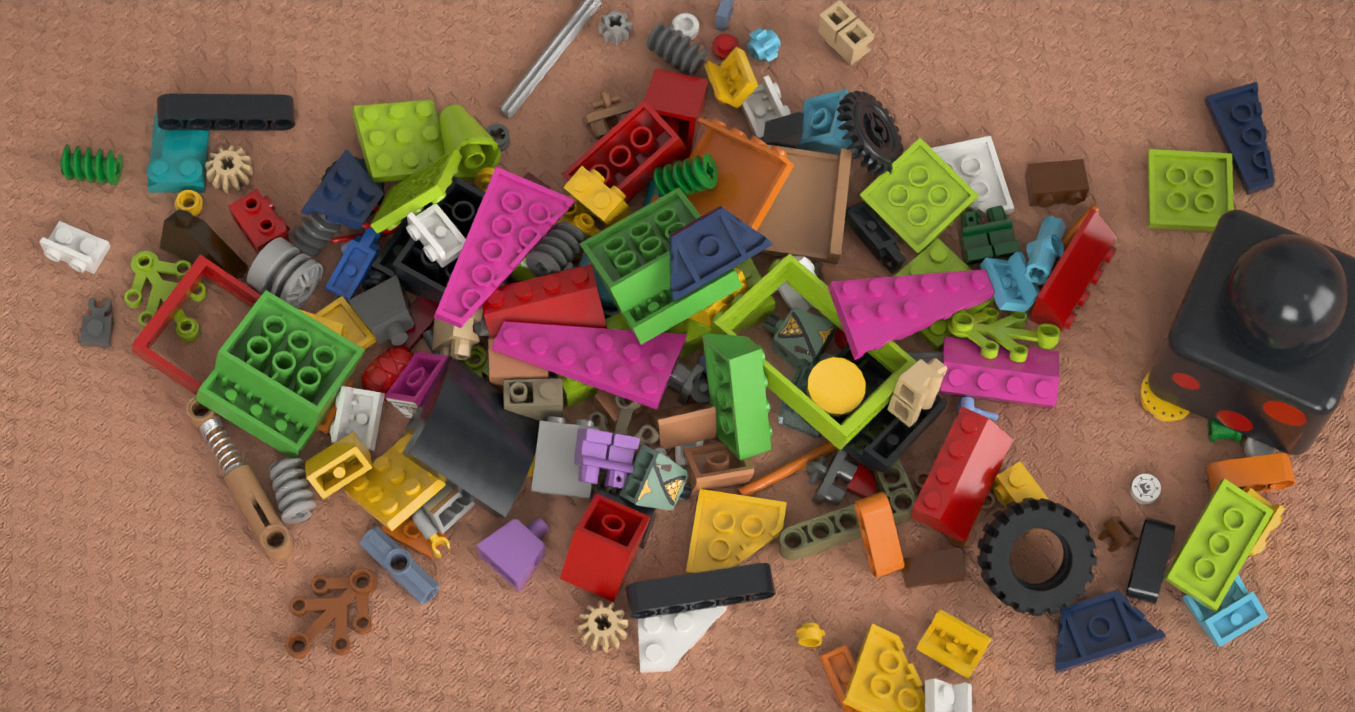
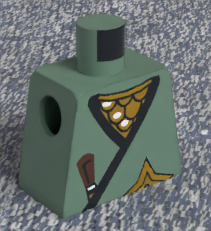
(800, 336)
(656, 481)

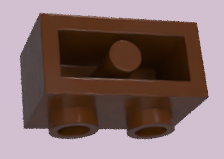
(1056, 183)

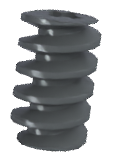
(676, 50)
(314, 233)
(555, 250)

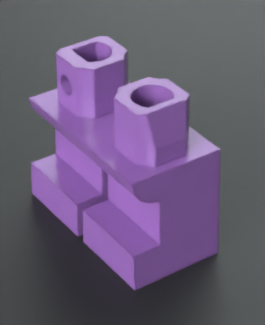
(607, 452)

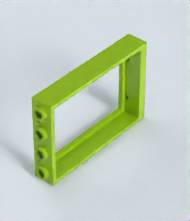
(818, 295)

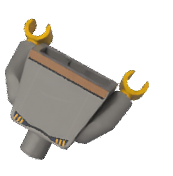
(440, 514)

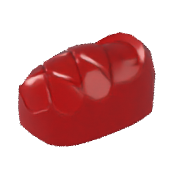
(385, 369)

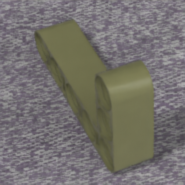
(831, 521)

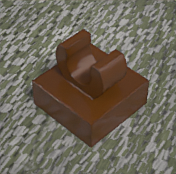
(1119, 531)

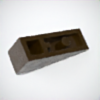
(191, 237)

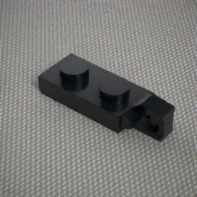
(875, 235)

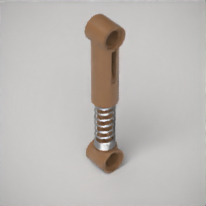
(242, 483)

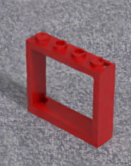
(201, 268)

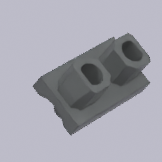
(689, 383)
(838, 467)

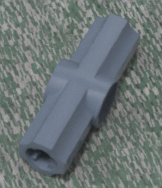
(387, 553)

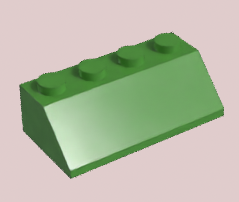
(738, 393)

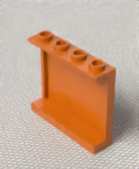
(747, 173)

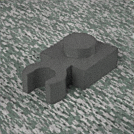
(98, 328)

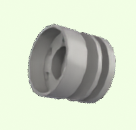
(285, 273)

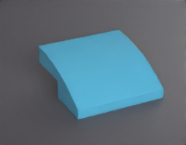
(1235, 615)

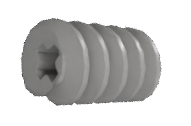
(290, 490)

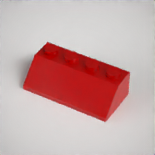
(631, 151)
(1075, 273)
(552, 299)
(962, 475)

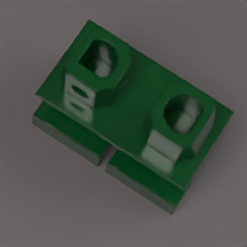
(988, 239)

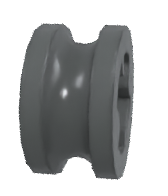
(495, 130)

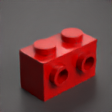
(257, 220)

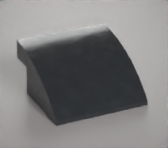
(406, 256)
(471, 439)

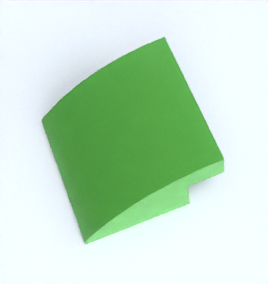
(636, 267)
(279, 374)

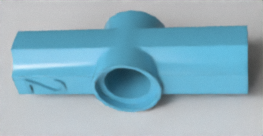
(1045, 250)

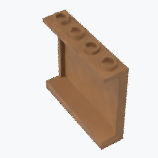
(810, 207)

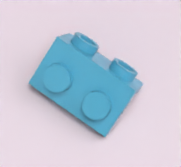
(1010, 285)

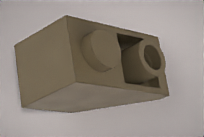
(534, 397)

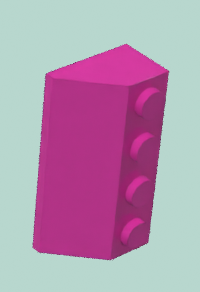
(1000, 379)

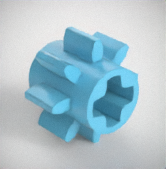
(763, 44)

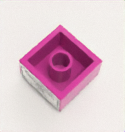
(414, 382)

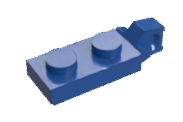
(354, 265)

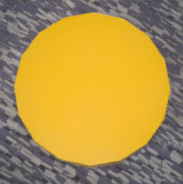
(836, 386)

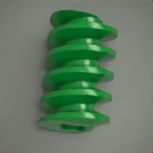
(91, 167)
(688, 176)

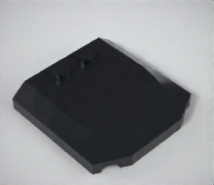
(885, 435)

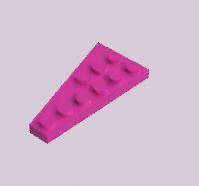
(504, 231)
(898, 306)
(596, 357)

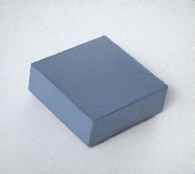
(724, 14)

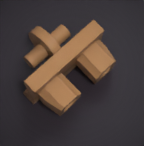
(598, 119)

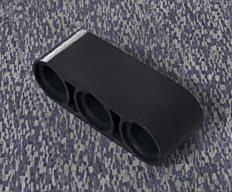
(1150, 560)

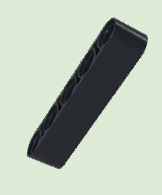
(226, 112)
(700, 590)

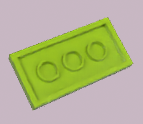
(1218, 545)

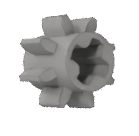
(615, 27)

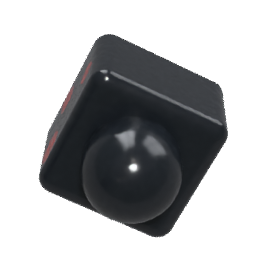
(1262, 334)

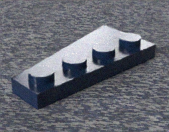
(1242, 131)

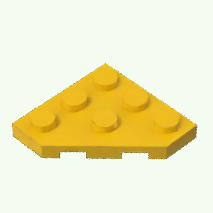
(731, 529)
(884, 677)

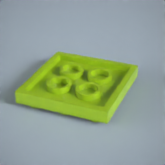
(398, 138)
(1188, 189)
(417, 191)
(919, 196)
(939, 259)

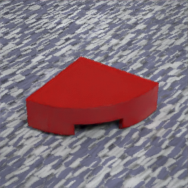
(862, 483)

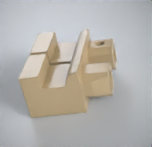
(845, 32)
(456, 341)
(916, 390)

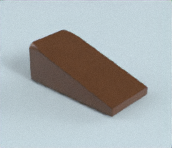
(934, 568)

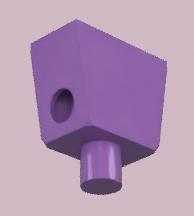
(515, 550)

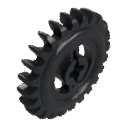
(870, 131)

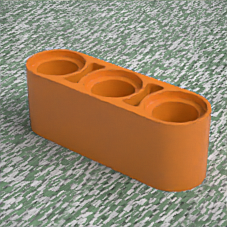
(1255, 472)
(879, 534)

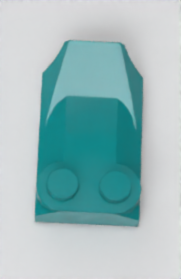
(177, 160)

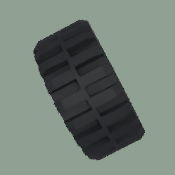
(1067, 581)

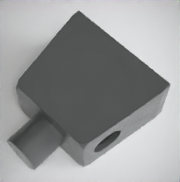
(385, 311)

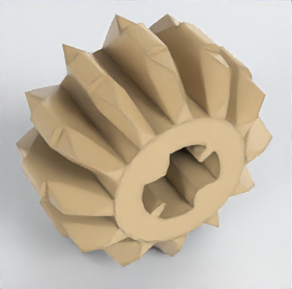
(219, 166)
(597, 616)

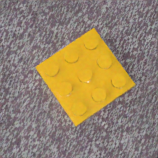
(393, 486)

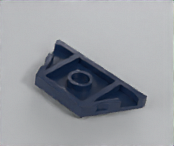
(345, 194)
(709, 249)
(1101, 630)

